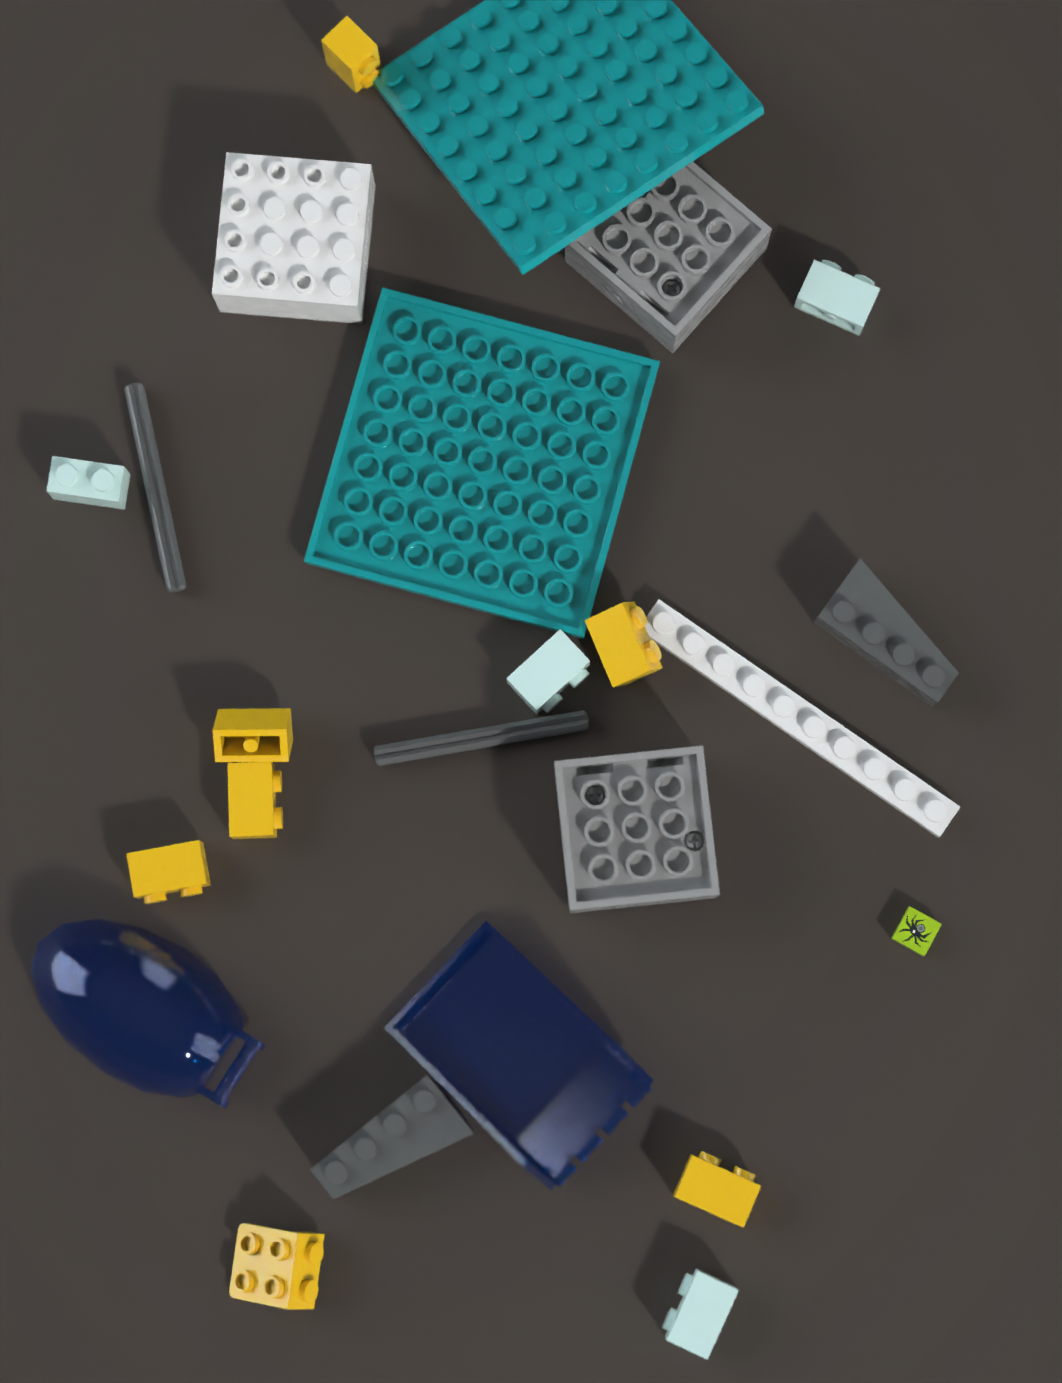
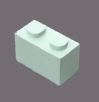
(837, 296)
(88, 482)
(549, 673)
(700, 1312)

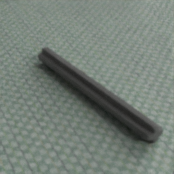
(155, 487)
(481, 738)

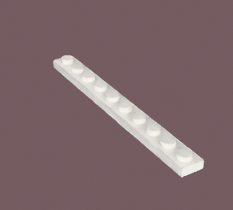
(800, 719)

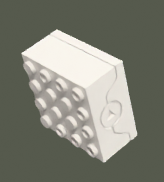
(294, 238)

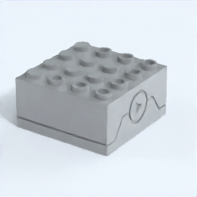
(671, 253)
(636, 829)

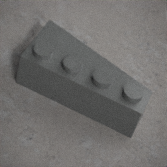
(885, 635)
(402, 1133)

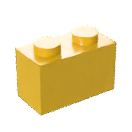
(352, 55)
(624, 643)
(253, 735)
(253, 800)
(168, 870)
(717, 1189)

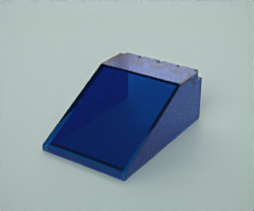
(519, 1056)

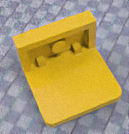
(276, 1266)

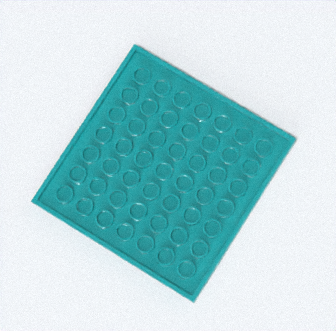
(563, 111)
(482, 462)

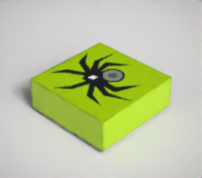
(916, 931)

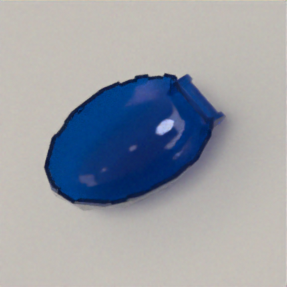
(140, 1008)

